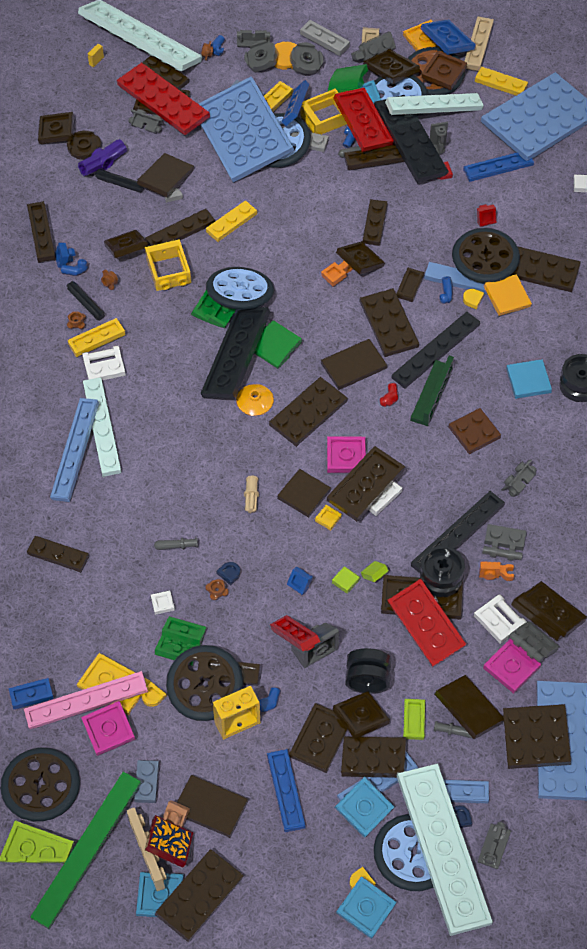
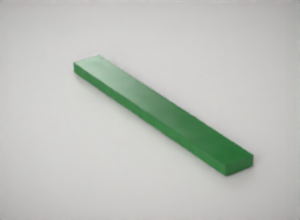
(85, 850)

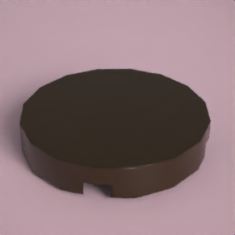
(80, 148)

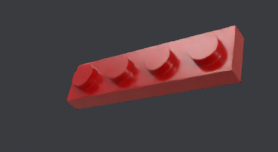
(295, 633)

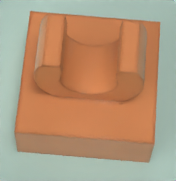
(176, 813)

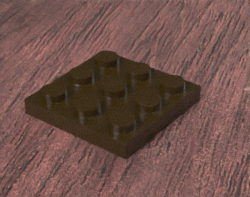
(536, 736)

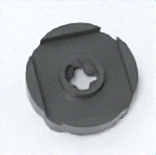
(259, 63)
(302, 65)

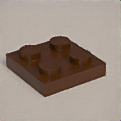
(444, 70)
(474, 431)

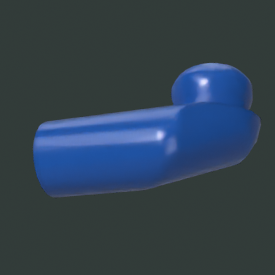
(216, 44)
(349, 138)
(75, 270)
(447, 289)
(271, 701)

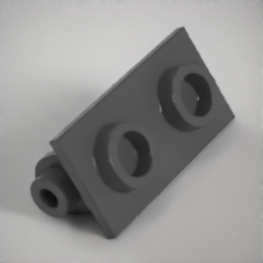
(246, 38)
(153, 122)
(438, 136)
(523, 472)
(494, 845)

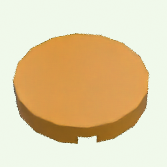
(283, 58)

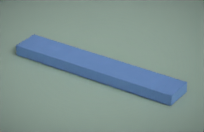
(74, 450)

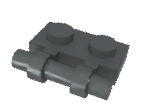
(504, 537)
(533, 642)

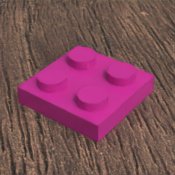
(344, 453)
(511, 666)
(108, 728)

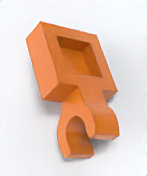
(335, 273)
(493, 570)

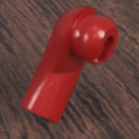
(391, 397)

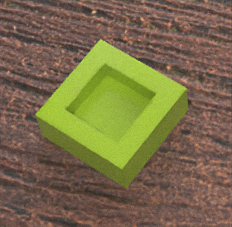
(374, 571)
(345, 580)

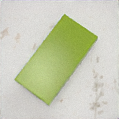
(414, 719)

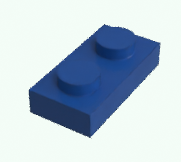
(31, 693)

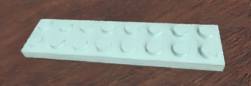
(140, 35)
(444, 850)

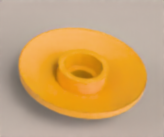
(251, 405)

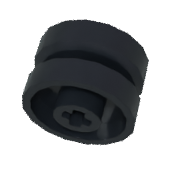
(574, 378)
(442, 571)
(368, 670)

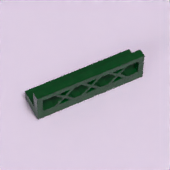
(432, 391)

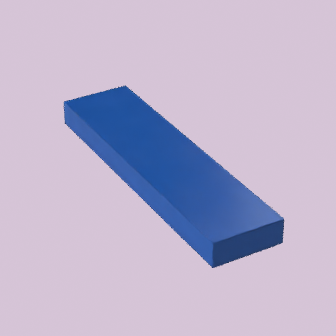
(295, 103)
(495, 166)
(286, 790)

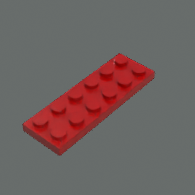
(163, 98)

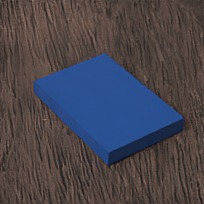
(448, 36)

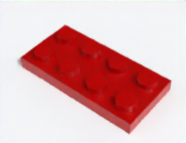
(363, 119)
(426, 623)

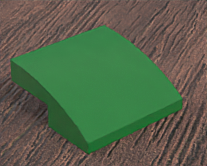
(348, 78)
(212, 312)
(276, 344)
(179, 637)

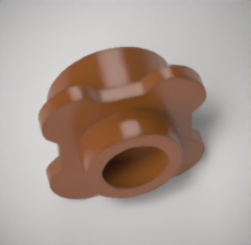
(206, 50)
(109, 279)
(76, 316)
(218, 583)

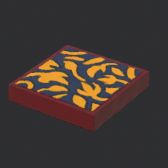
(169, 841)

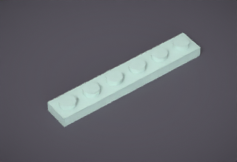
(434, 103)
(102, 429)

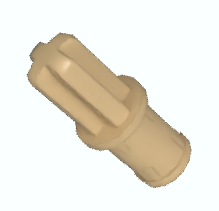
(251, 494)

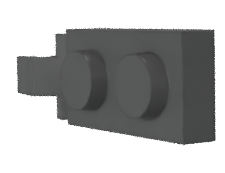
(374, 46)

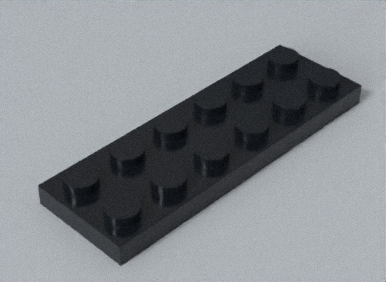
(413, 144)
(235, 353)

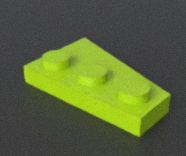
(34, 845)

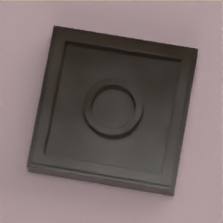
(56, 128)
(125, 243)
(360, 257)
(304, 493)
(361, 714)

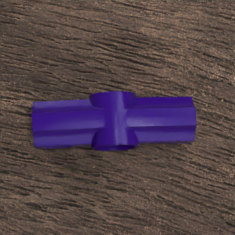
(102, 158)

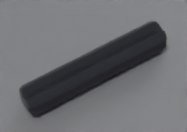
(118, 180)
(85, 300)

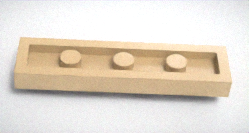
(480, 37)
(157, 874)

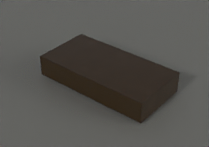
(410, 284)

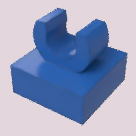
(63, 254)
(299, 580)

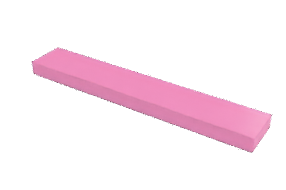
(85, 700)

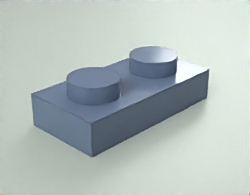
(148, 775)

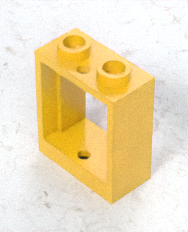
(317, 103)
(172, 249)
(228, 716)

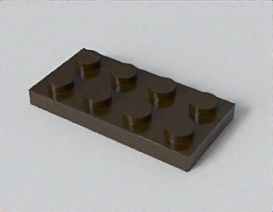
(389, 322)
(308, 411)
(365, 483)
(394, 584)
(199, 895)

